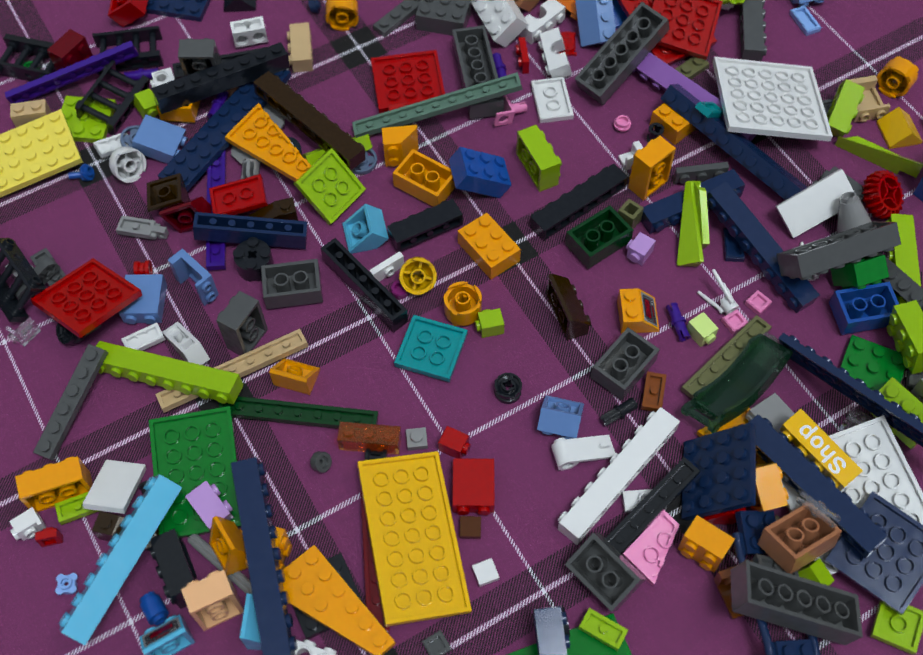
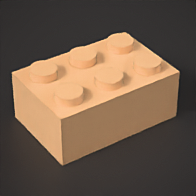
(212, 600)

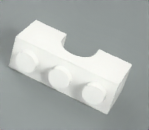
(550, 15)
(552, 44)

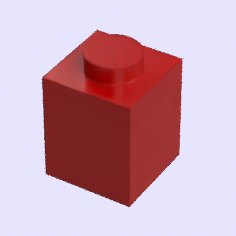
(454, 443)

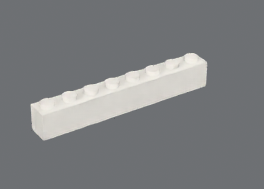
(617, 476)

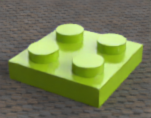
(898, 630)

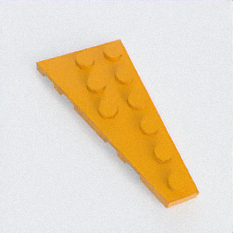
(267, 143)
(325, 597)

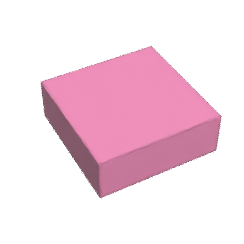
(758, 302)
(734, 321)

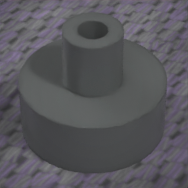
(321, 461)

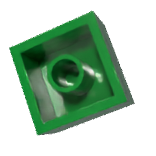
(859, 274)

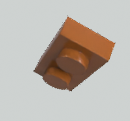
(653, 391)

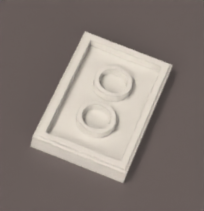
(552, 100)
(114, 486)

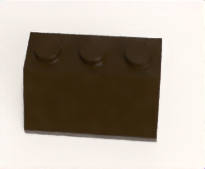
(567, 307)

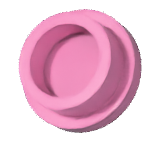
(622, 123)

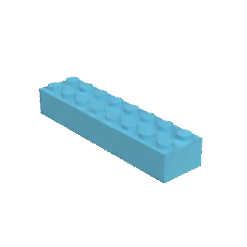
(120, 559)

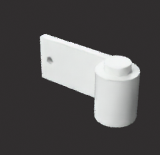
(572, 451)

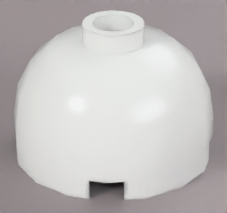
(127, 164)

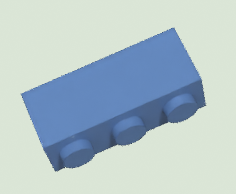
(595, 21)

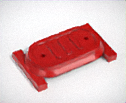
(569, 42)

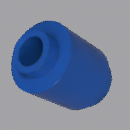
(153, 608)

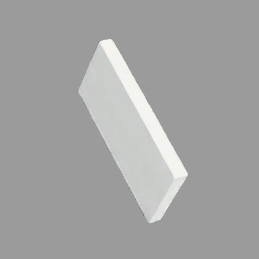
(814, 203)

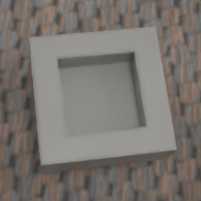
(416, 439)

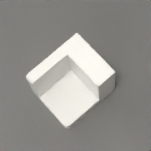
(627, 158)

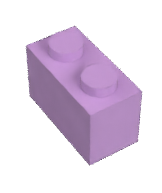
(208, 504)

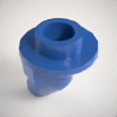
(86, 173)

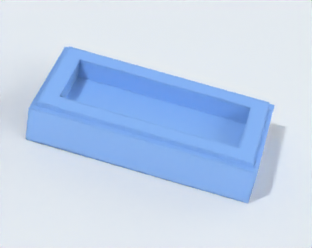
(805, 20)

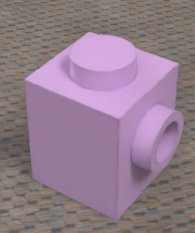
(640, 248)

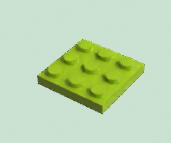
(87, 127)
(329, 186)

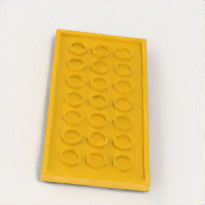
(413, 539)

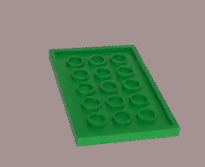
(193, 451)

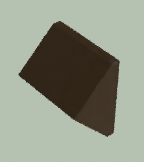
(166, 192)

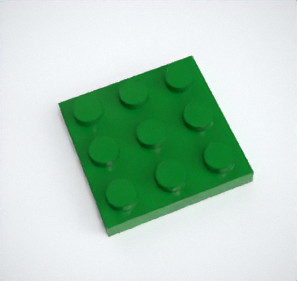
(872, 363)

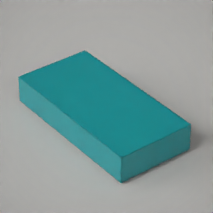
(709, 109)

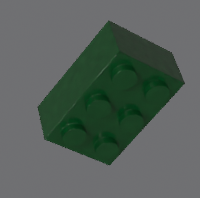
(599, 236)

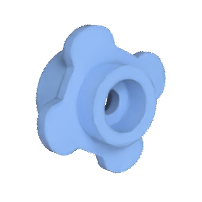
(71, 588)

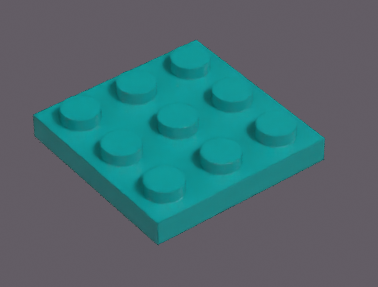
(431, 348)

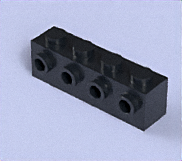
(425, 225)

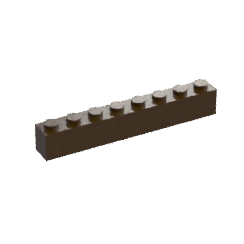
(308, 119)

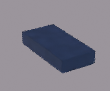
(732, 248)

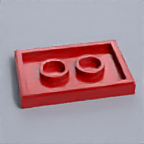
(238, 196)

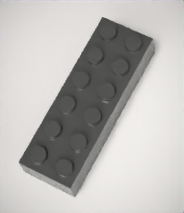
(622, 53)
(476, 66)
(838, 249)
(795, 603)

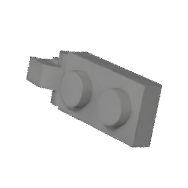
(141, 228)

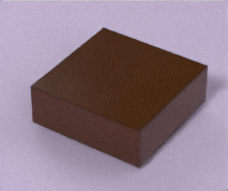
(470, 527)

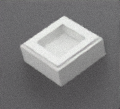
(485, 572)

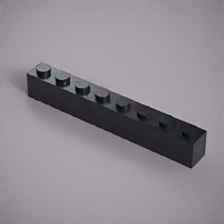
(220, 78)

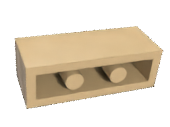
(300, 47)

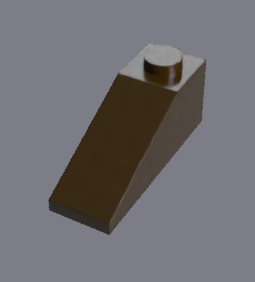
(278, 209)
(109, 524)

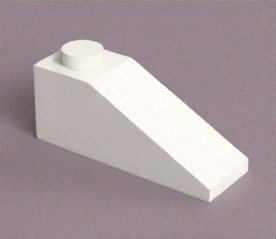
(186, 344)

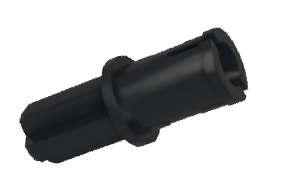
(618, 412)

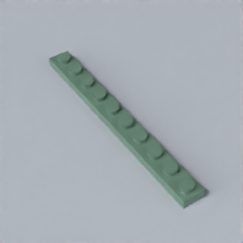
(438, 105)

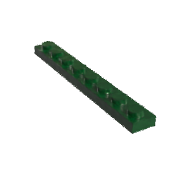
(298, 412)

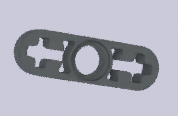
(44, 270)

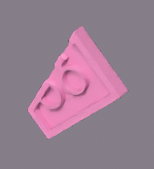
(651, 546)

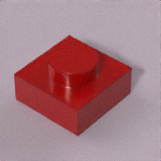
(48, 537)

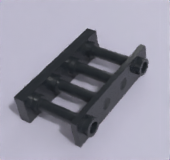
(26, 47)
(145, 59)
(122, 110)
(9, 303)

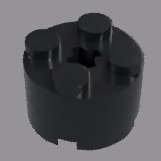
(250, 257)

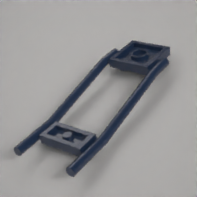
(750, 529)

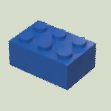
(479, 172)
(863, 308)

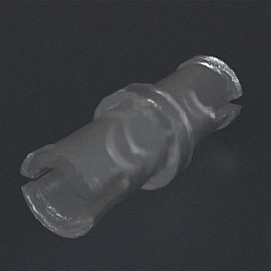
(818, 509)

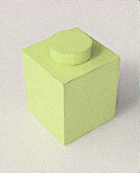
(702, 329)

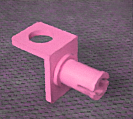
(509, 111)

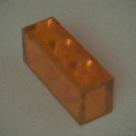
(362, 436)

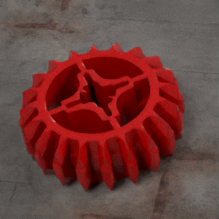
(882, 194)

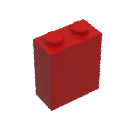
(473, 486)

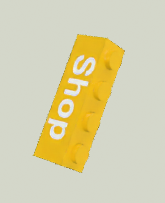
(820, 449)

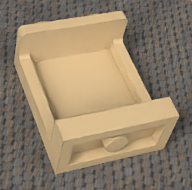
(871, 105)

